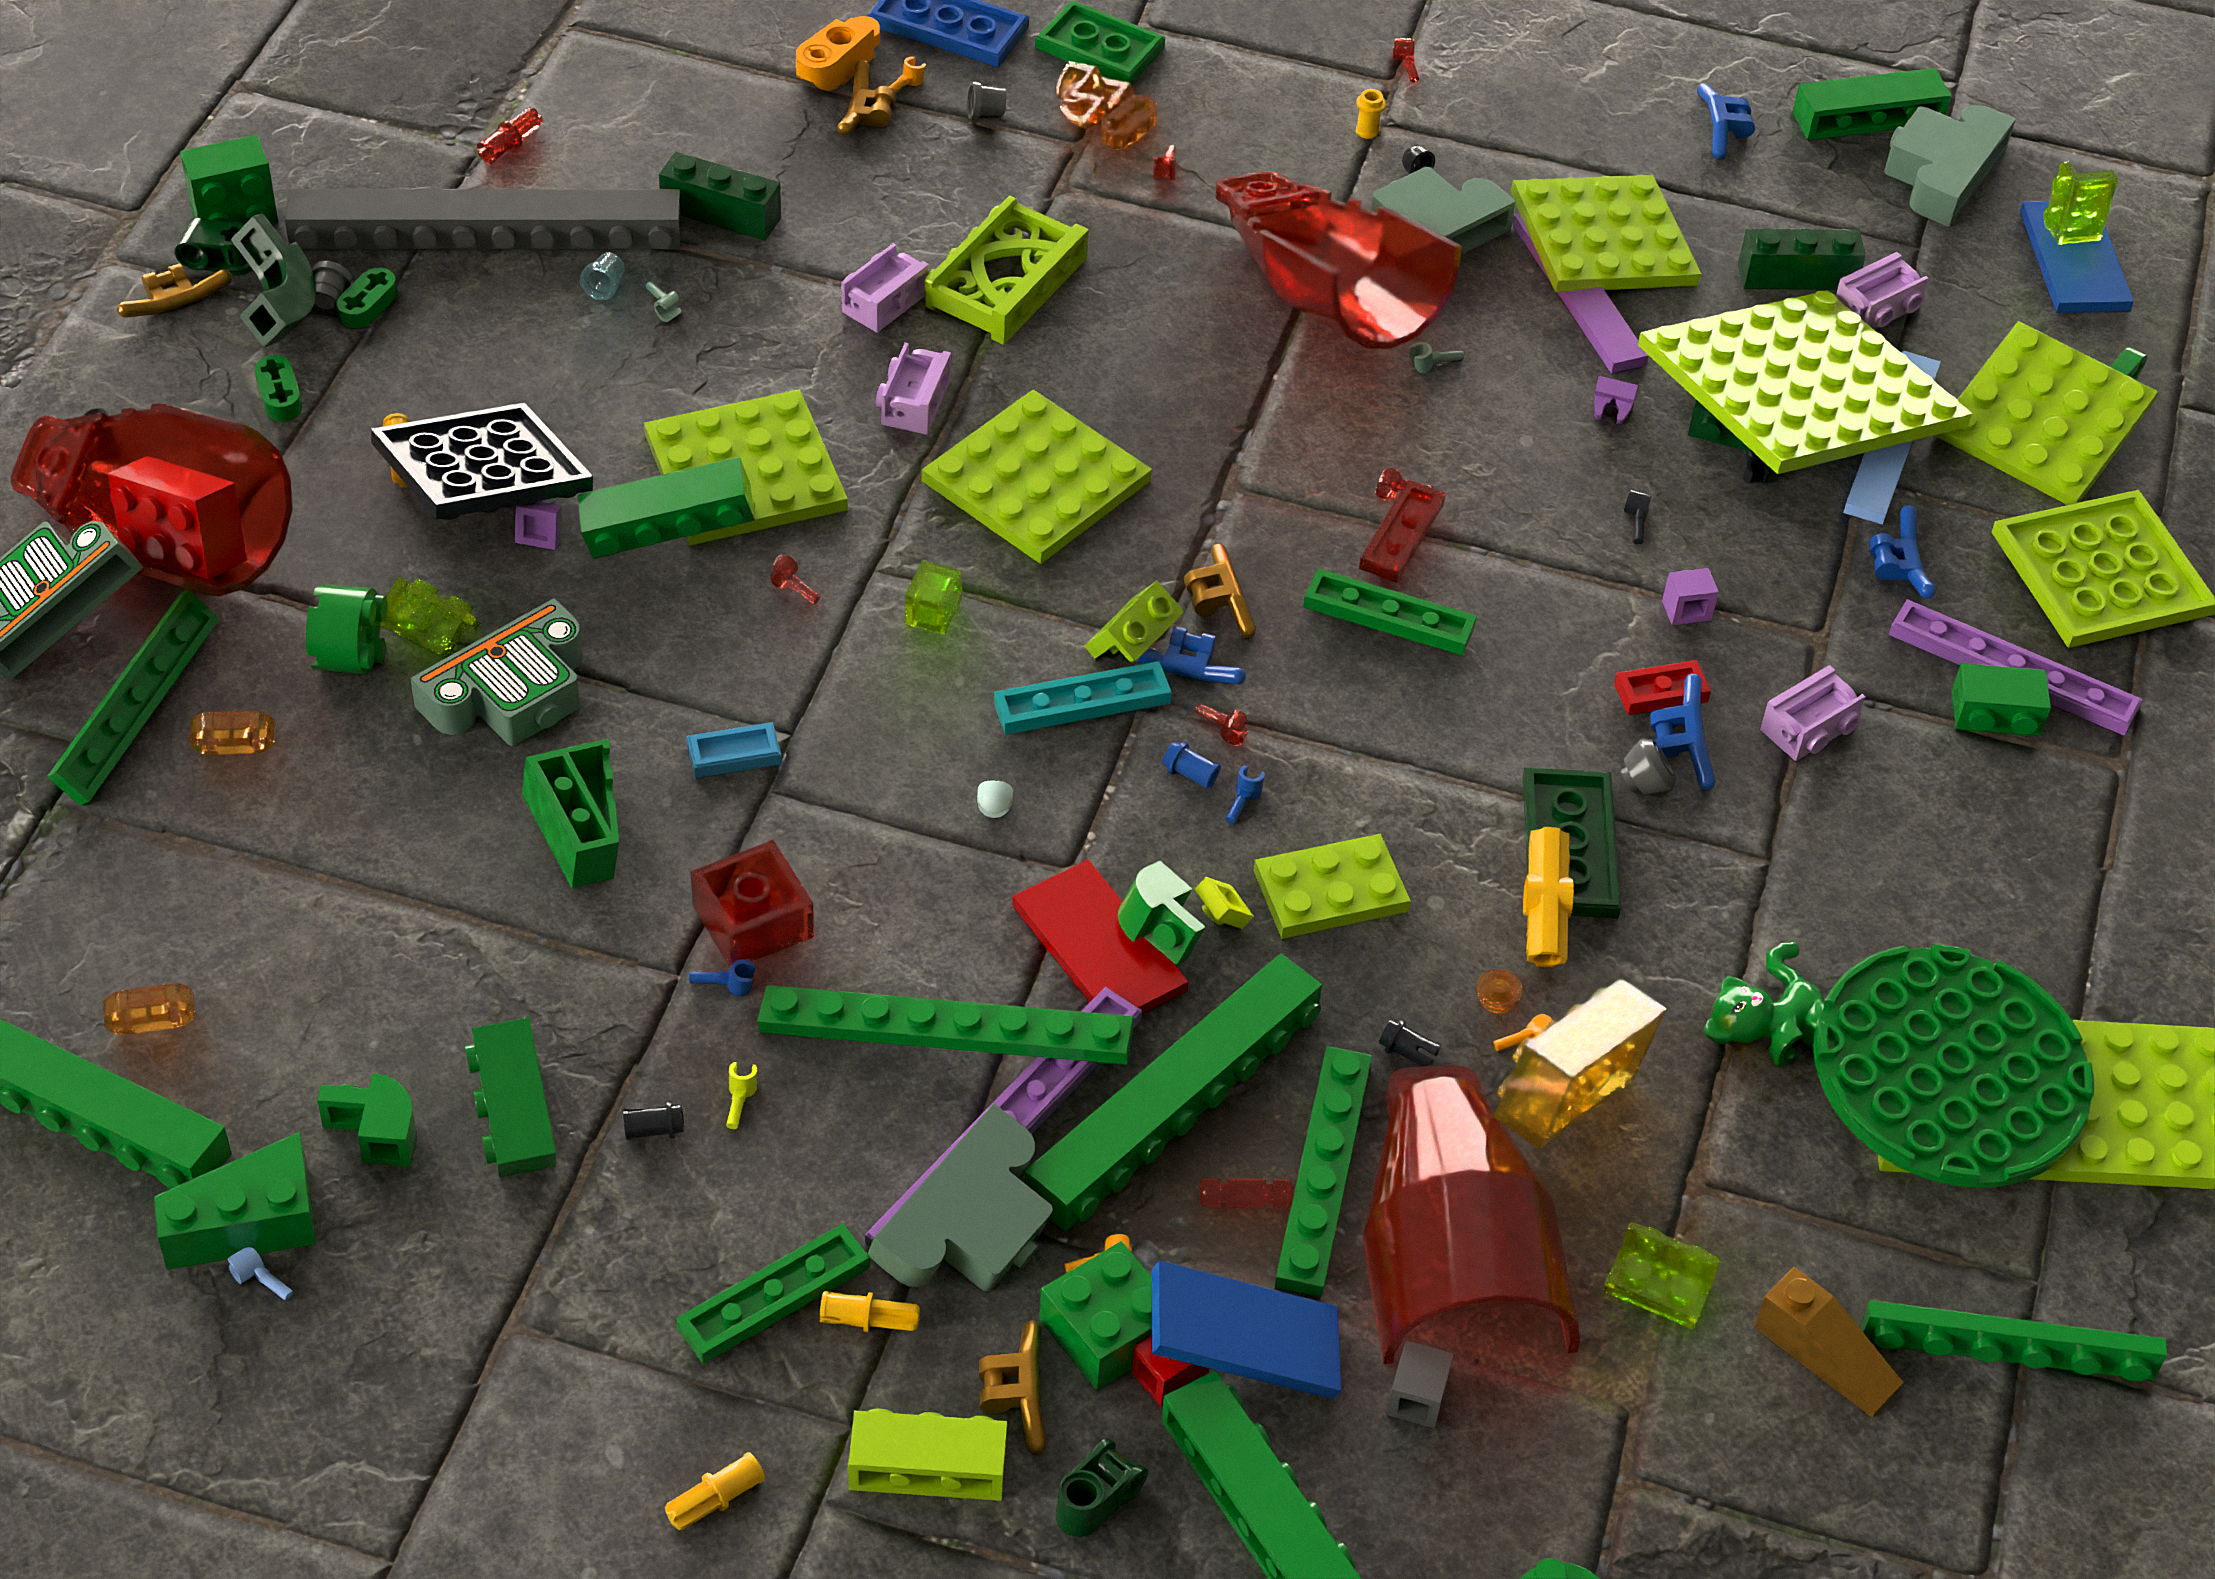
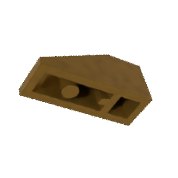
(1827, 1341)

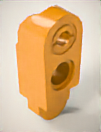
(832, 53)

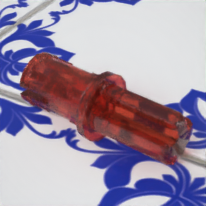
(509, 135)

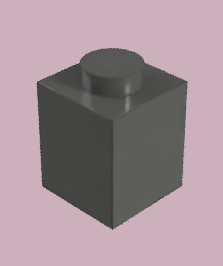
(1420, 1383)

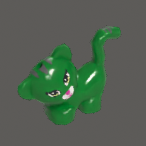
(1749, 1014)

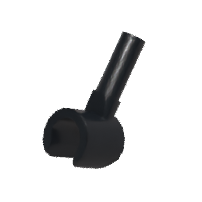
(1755, 464)
(1638, 505)

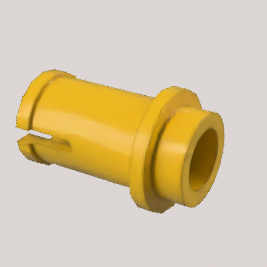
(1370, 107)

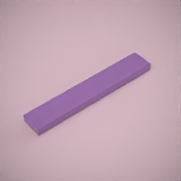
(1596, 318)
(1969, 645)

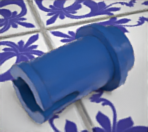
(1190, 764)

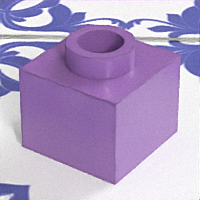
(1690, 596)

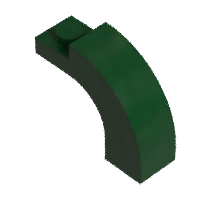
(284, 277)

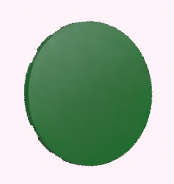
(1953, 1066)

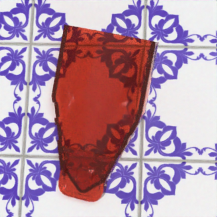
(1340, 263)
(69, 462)
(1457, 1211)

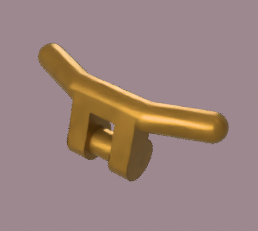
(866, 105)
(181, 295)
(1208, 600)
(1026, 1394)

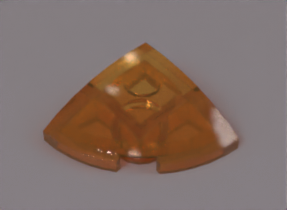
(1087, 95)

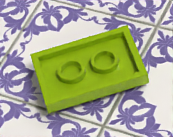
(1331, 886)

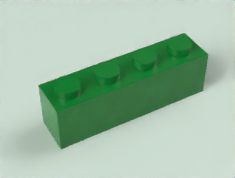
(1867, 102)
(666, 507)

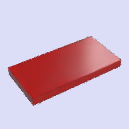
(1081, 929)

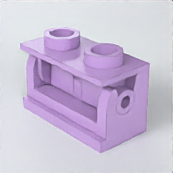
(883, 288)
(1883, 291)
(914, 389)
(1812, 714)

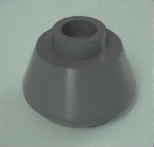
(1648, 768)

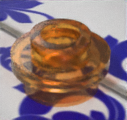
(1497, 999)

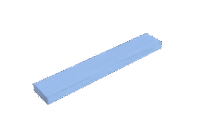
(1882, 467)

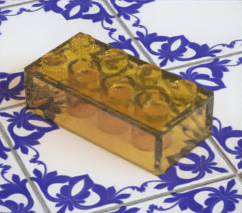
(1578, 1062)

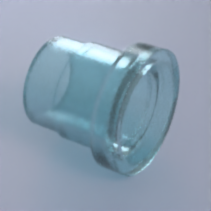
(602, 276)

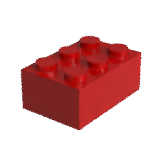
(178, 517)

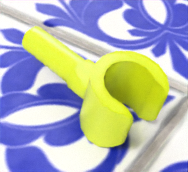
(740, 1088)

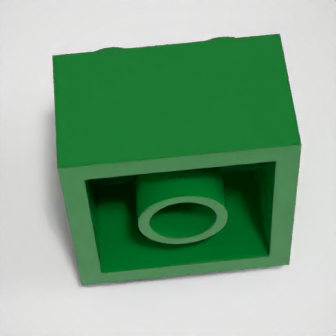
(229, 181)
(1100, 1313)

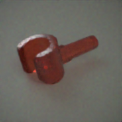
(1404, 50)
(1165, 165)
(1390, 483)
(784, 575)
(1233, 725)

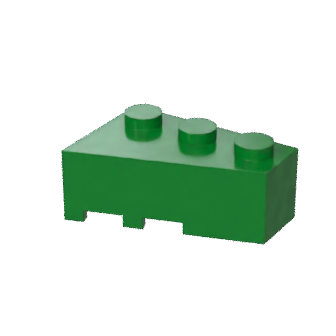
(575, 809)
(511, 1097)
(244, 1204)

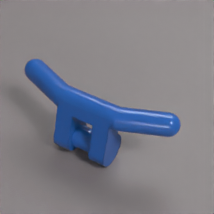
(1726, 115)
(1889, 550)
(1190, 666)
(1693, 740)

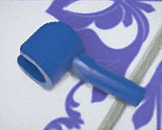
(1246, 790)
(737, 978)

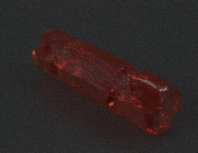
(1246, 1193)

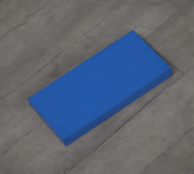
(957, 26)
(2077, 274)
(1245, 1330)

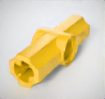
(1548, 897)

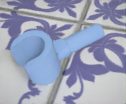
(248, 1263)

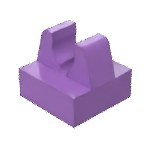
(1616, 394)
(538, 524)

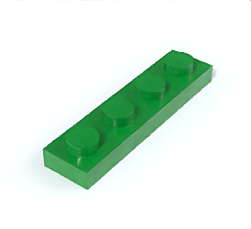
(1390, 611)
(772, 1293)

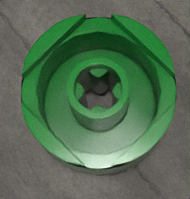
(346, 629)

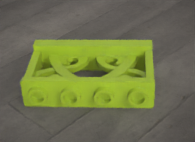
(1059, 254)

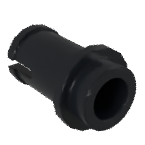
(1406, 1043)
(654, 1121)

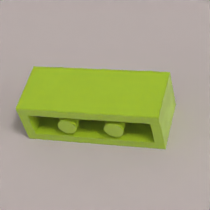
(927, 1454)

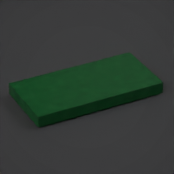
(1584, 808)

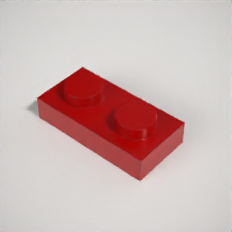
(1657, 686)

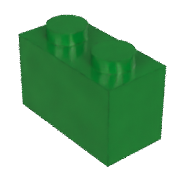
(2000, 699)

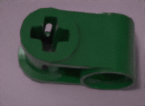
(209, 247)
(1103, 1482)

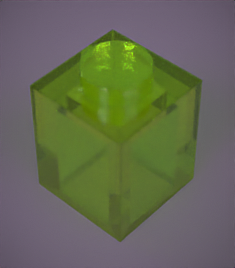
(933, 597)

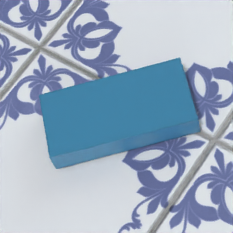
(734, 750)

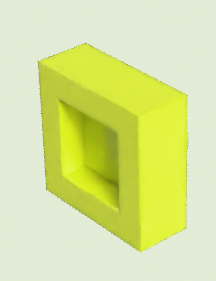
(1223, 903)

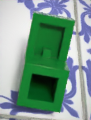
(1157, 913)
(380, 1115)

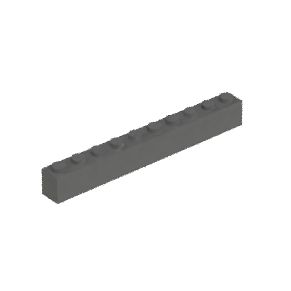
(484, 218)

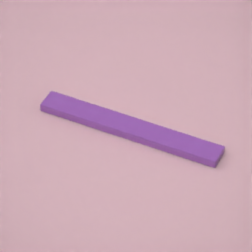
(1035, 1091)

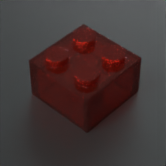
(752, 903)

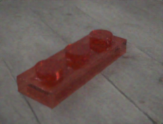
(1402, 531)

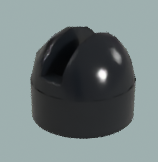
(1417, 156)

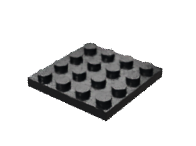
(481, 461)

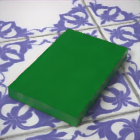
(1100, 40)

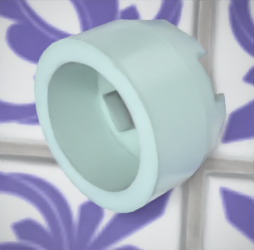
(994, 798)

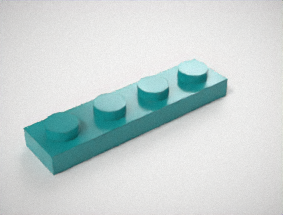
(1082, 697)

